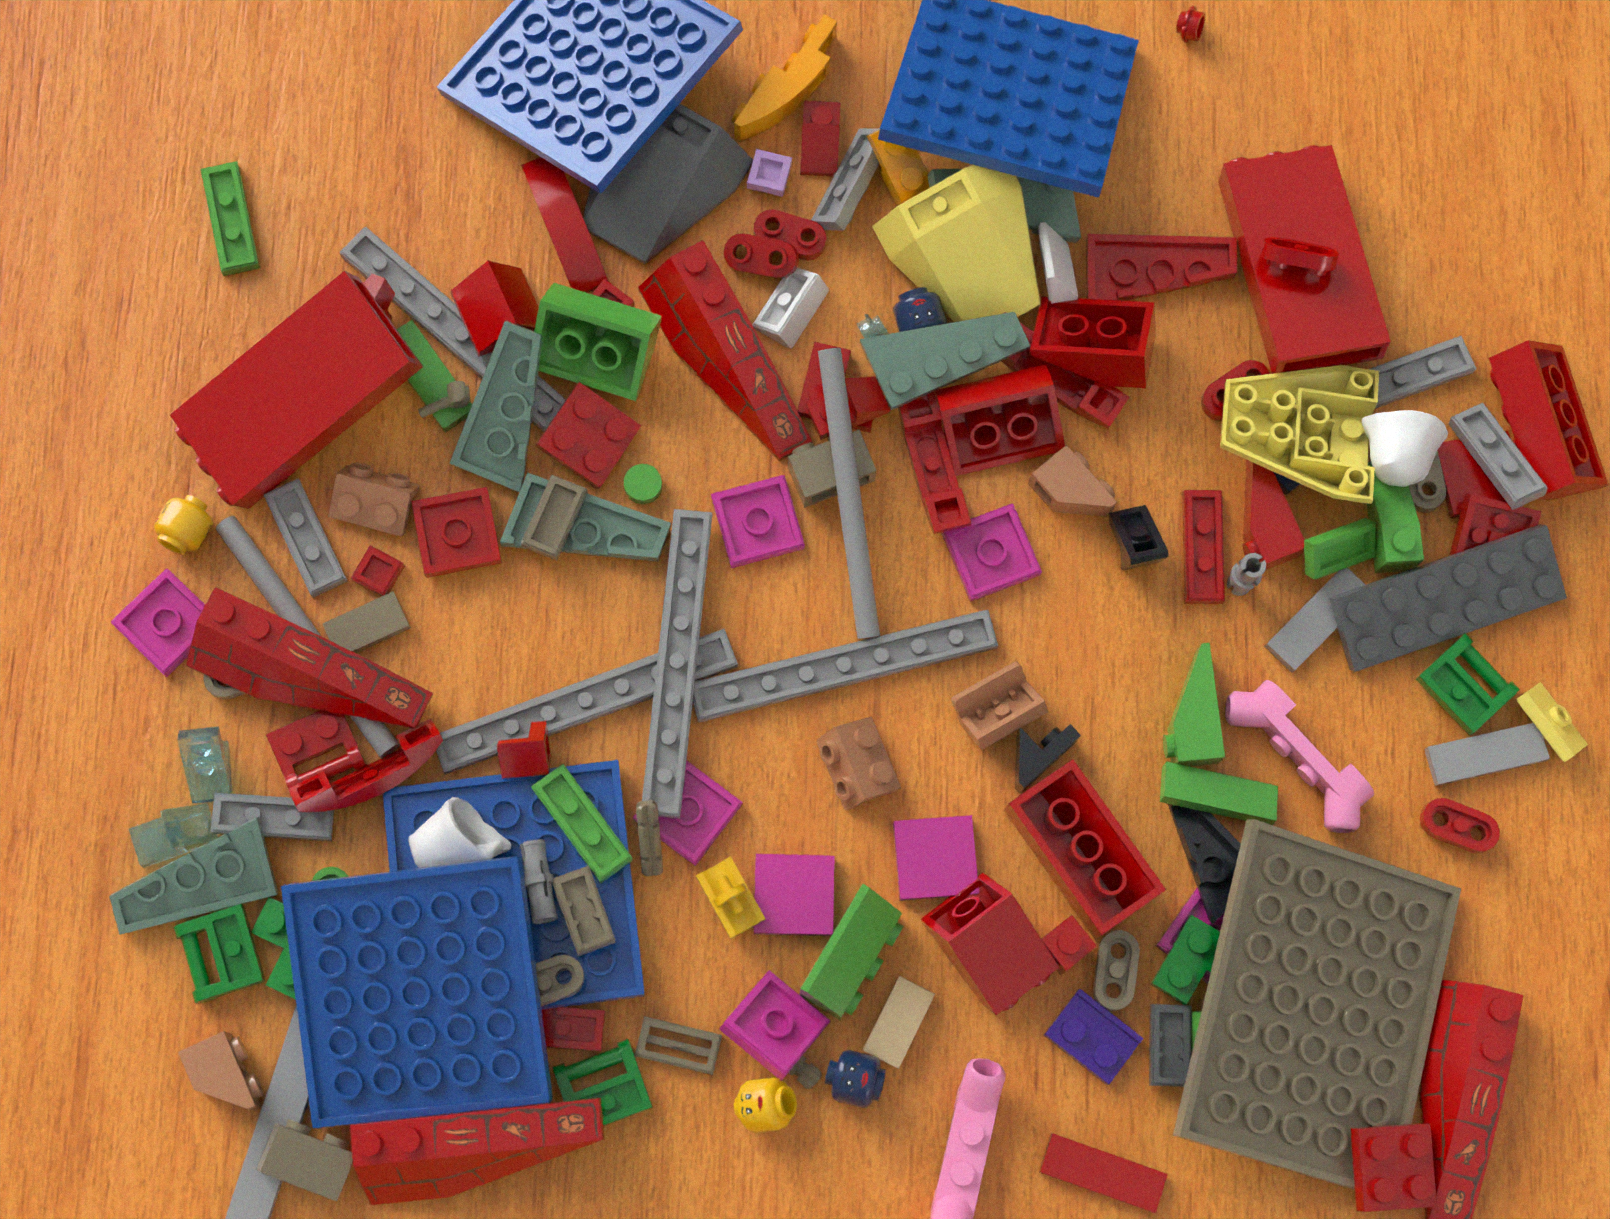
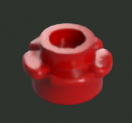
(1191, 24)

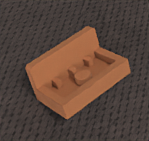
(373, 498)
(998, 705)
(857, 763)

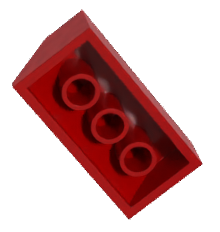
(1548, 417)
(1084, 849)

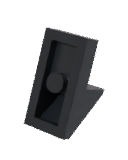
(1137, 537)
(1034, 761)

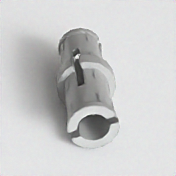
(1246, 574)
(538, 881)

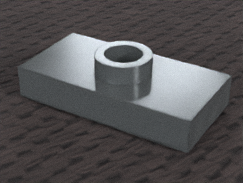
(1169, 1044)

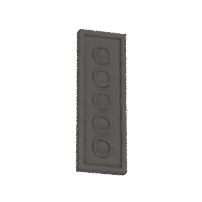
(1448, 597)

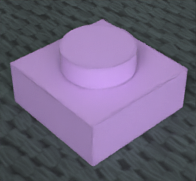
(769, 172)

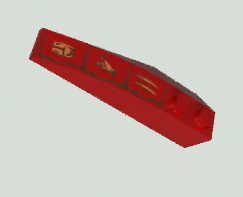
(722, 347)
(295, 666)
(1466, 1088)
(466, 1149)

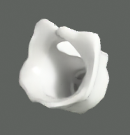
(1403, 445)
(455, 836)

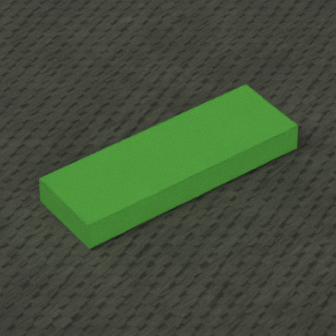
(230, 218)
(433, 378)
(1218, 793)
(582, 823)

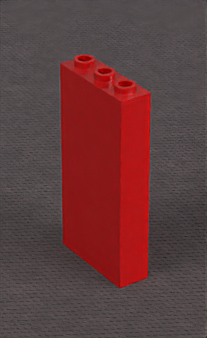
(1300, 315)
(295, 391)

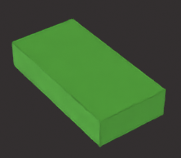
(1340, 548)

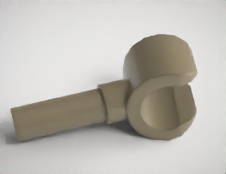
(457, 398)

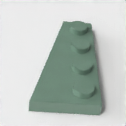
(1042, 204)
(934, 356)
(500, 418)
(598, 530)
(208, 879)

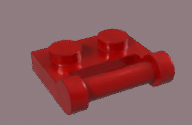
(312, 738)

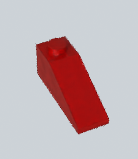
(1268, 519)

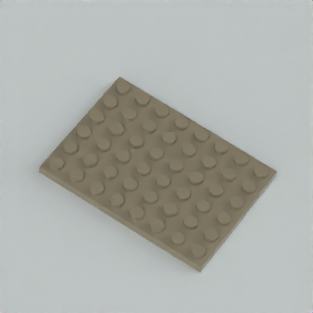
(1315, 1003)

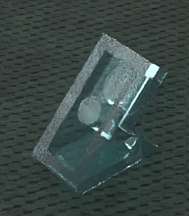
(205, 763)
(172, 834)

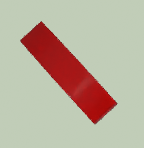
(565, 224)
(1075, 392)
(933, 465)
(373, 779)

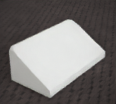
(1057, 265)
(791, 307)

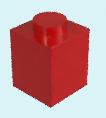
(1068, 944)

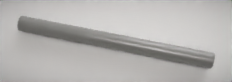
(849, 493)
(287, 607)

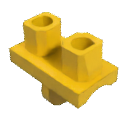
(730, 897)

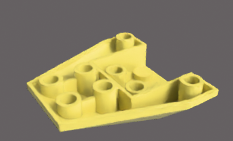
(966, 244)
(1305, 427)

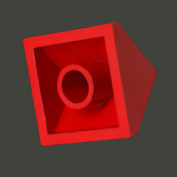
(489, 299)

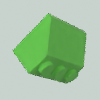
(595, 340)
(852, 953)

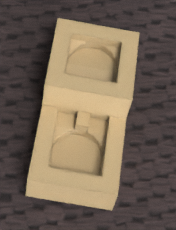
(898, 1022)

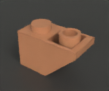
(1070, 487)
(219, 1070)

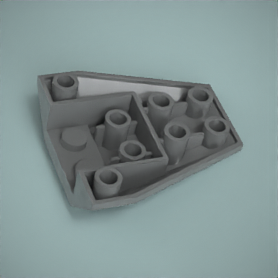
(667, 185)

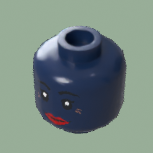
(918, 310)
(855, 1078)

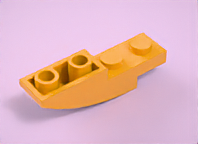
(785, 90)
(901, 169)

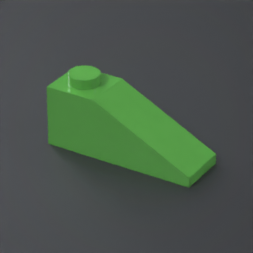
(1396, 528)
(1195, 727)

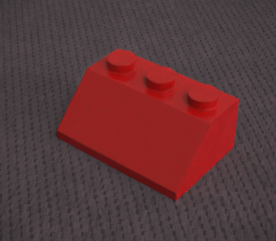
(1001, 419)

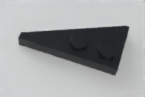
(1210, 854)

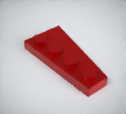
(1155, 264)

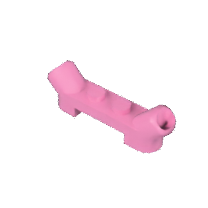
(1342, 790)
(968, 1140)

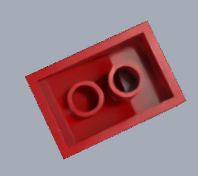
(1097, 339)

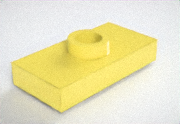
(1552, 722)

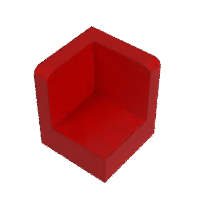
(526, 755)

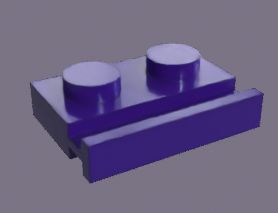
(1093, 1037)

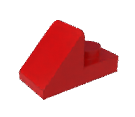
(820, 138)
(864, 400)

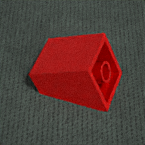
(991, 943)

